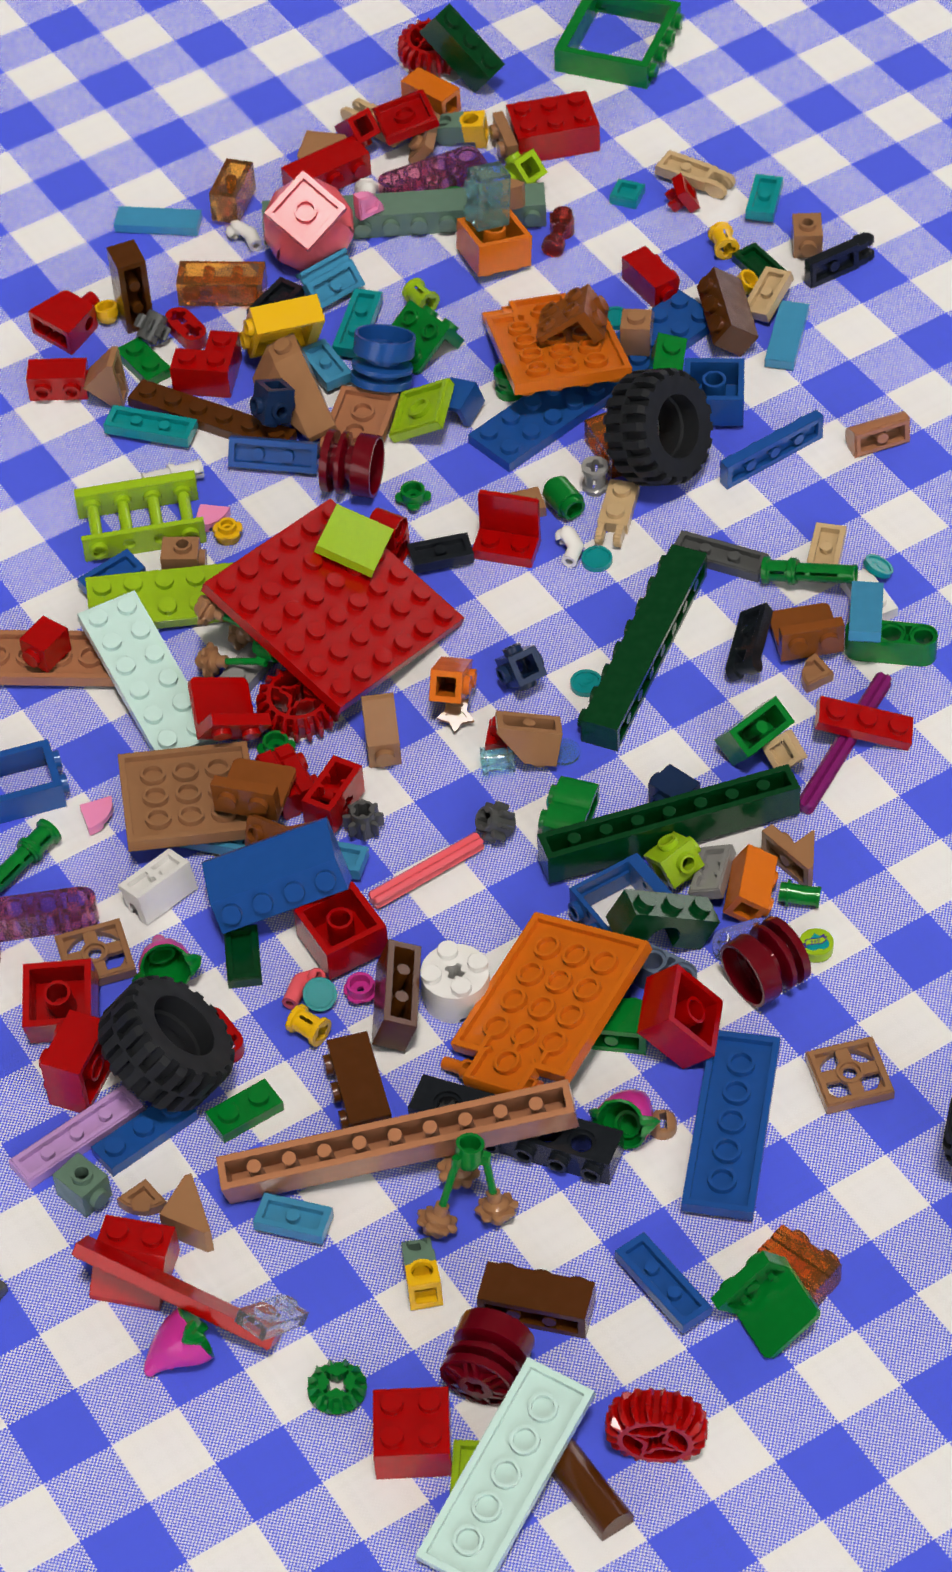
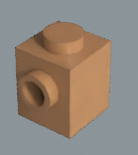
(806, 234)
(182, 552)

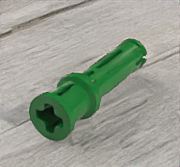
(793, 571)
(28, 851)

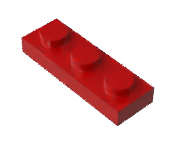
(864, 723)

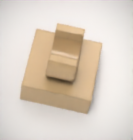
(784, 750)

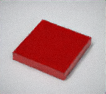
(405, 117)

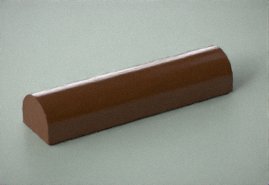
(591, 1492)

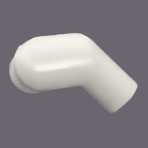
(248, 232)
(573, 543)

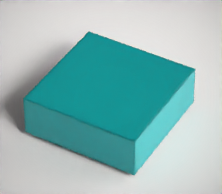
(627, 193)

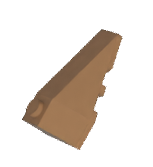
(288, 361)

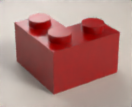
(210, 370)

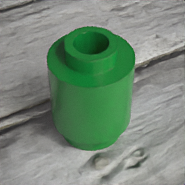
(563, 497)

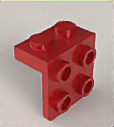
(225, 709)

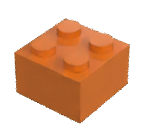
(494, 248)

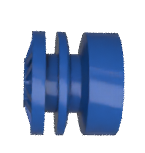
(383, 358)

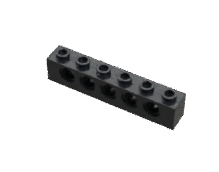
(601, 1143)

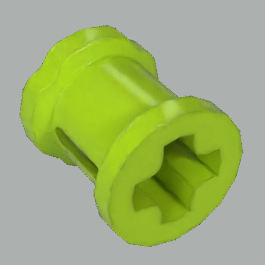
(420, 295)

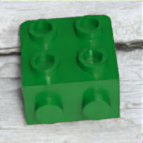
(429, 332)
(768, 1302)

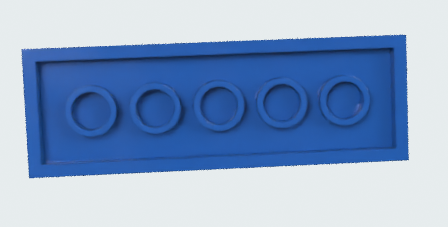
(731, 1126)

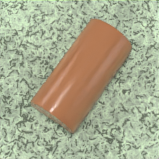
(878, 434)

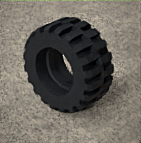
(633, 427)
(166, 1043)

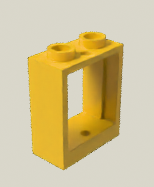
(278, 319)

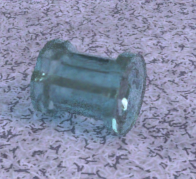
(497, 760)

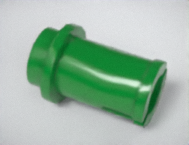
(799, 894)

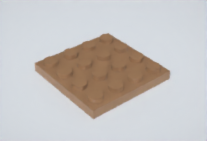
(171, 796)

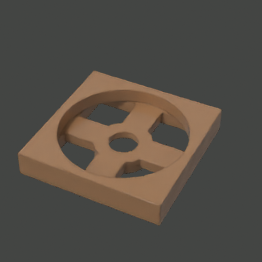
(111, 929)
(858, 1096)

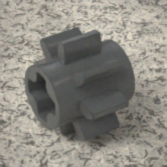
(152, 326)
(363, 820)
(495, 821)

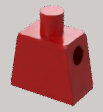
(65, 319)

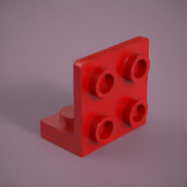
(507, 529)

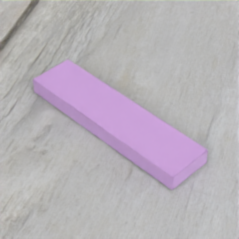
(75, 1136)

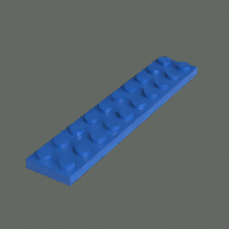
(548, 415)

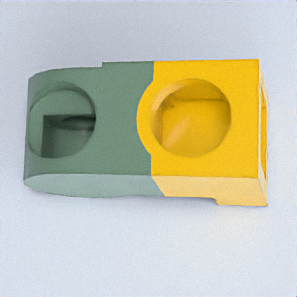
(463, 128)
(421, 1274)

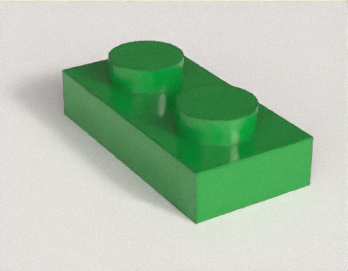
(143, 361)
(244, 1110)

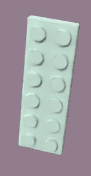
(142, 671)
(506, 1472)

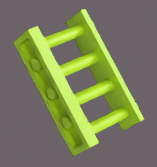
(136, 495)

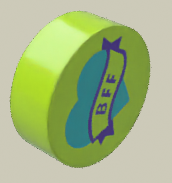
(818, 944)

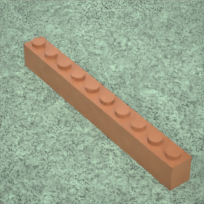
(395, 1141)

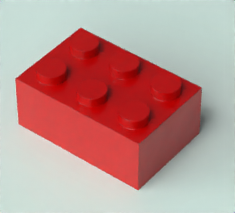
(555, 125)

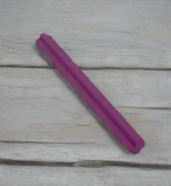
(840, 748)

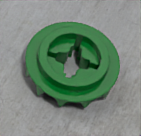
(336, 1400)

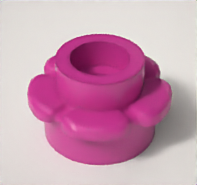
(357, 982)

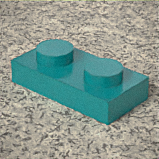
(764, 198)

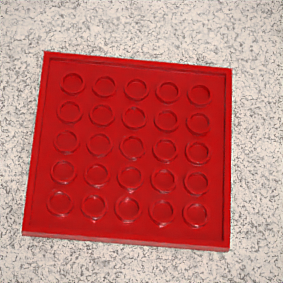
(327, 620)

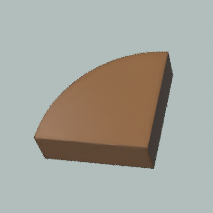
(815, 673)
(142, 1200)

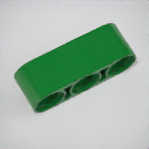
(900, 644)

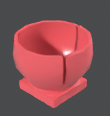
(307, 222)

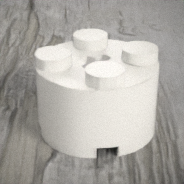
(453, 980)

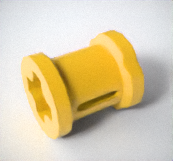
(723, 240)
(308, 1025)

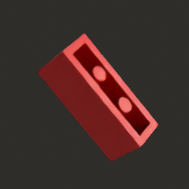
(335, 164)

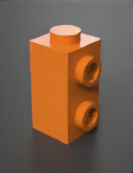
(441, 94)
(452, 680)
(751, 884)

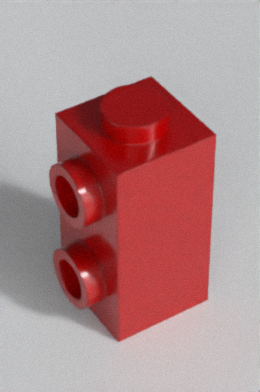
(649, 276)
(57, 379)

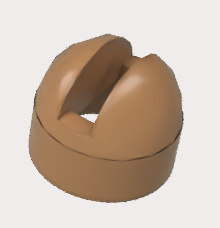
(665, 1133)

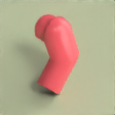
(294, 992)

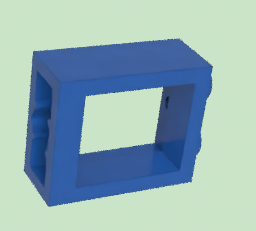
(36, 798)
(627, 872)

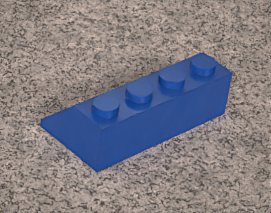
(275, 875)

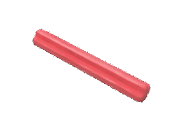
(426, 870)

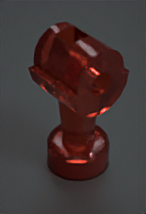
(560, 228)

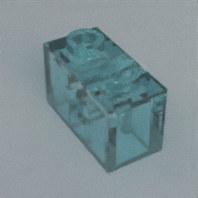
(487, 196)

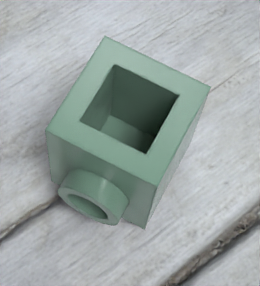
(82, 1185)

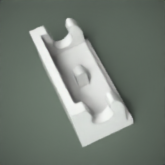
(158, 886)

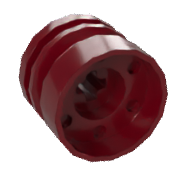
(351, 463)
(765, 961)
(486, 1355)

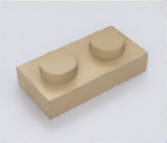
(769, 293)
(827, 543)

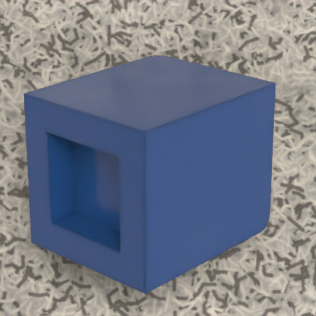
(466, 400)

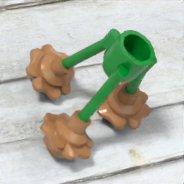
(209, 659)
(461, 1171)

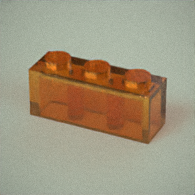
(220, 283)

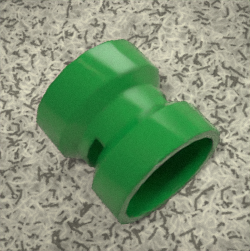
(502, 387)

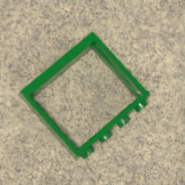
(614, 68)

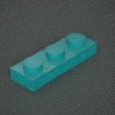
(360, 311)
(150, 426)

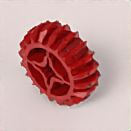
(417, 52)
(304, 711)
(656, 1425)

